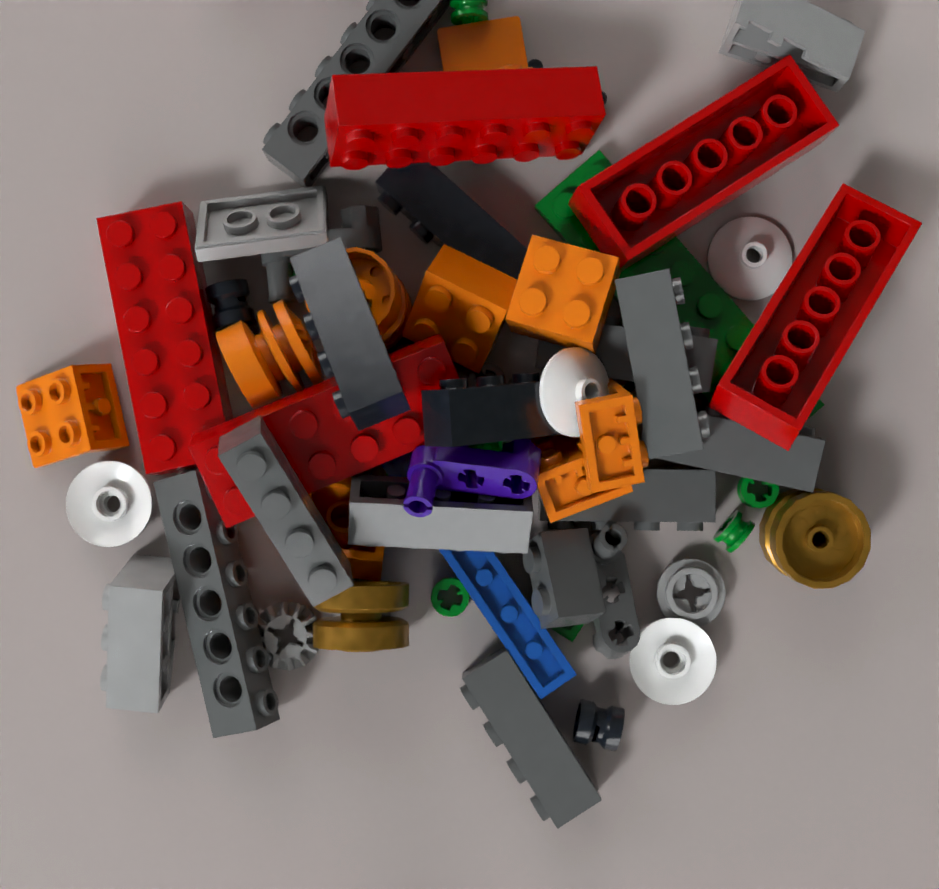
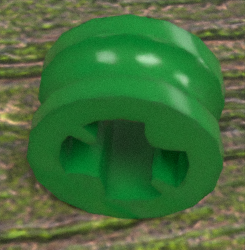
(468, 11)
(750, 500)
(734, 531)
(456, 608)

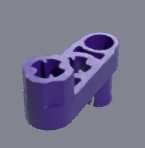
(498, 473)

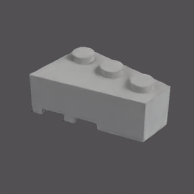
(816, 39)
(139, 634)

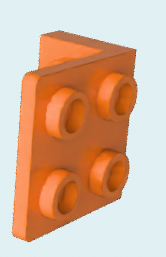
(483, 45)
(72, 413)
(611, 439)
(563, 478)

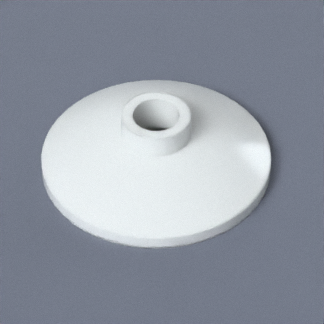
(735, 272)
(570, 377)
(88, 503)
(690, 674)

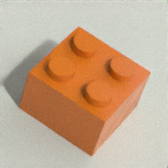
(563, 294)
(463, 304)

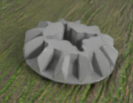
(703, 576)
(279, 616)

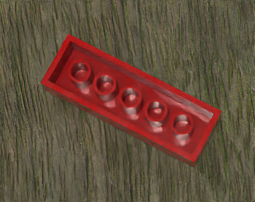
(461, 116)
(702, 163)
(814, 316)
(164, 331)
(317, 438)

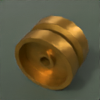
(839, 543)
(361, 619)

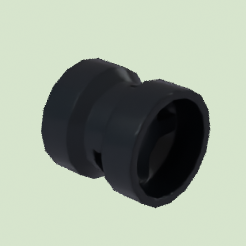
(230, 303)
(598, 725)

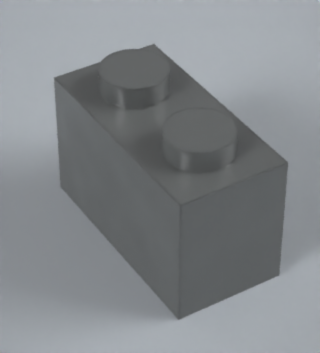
(564, 578)

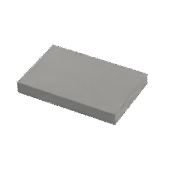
(262, 223)

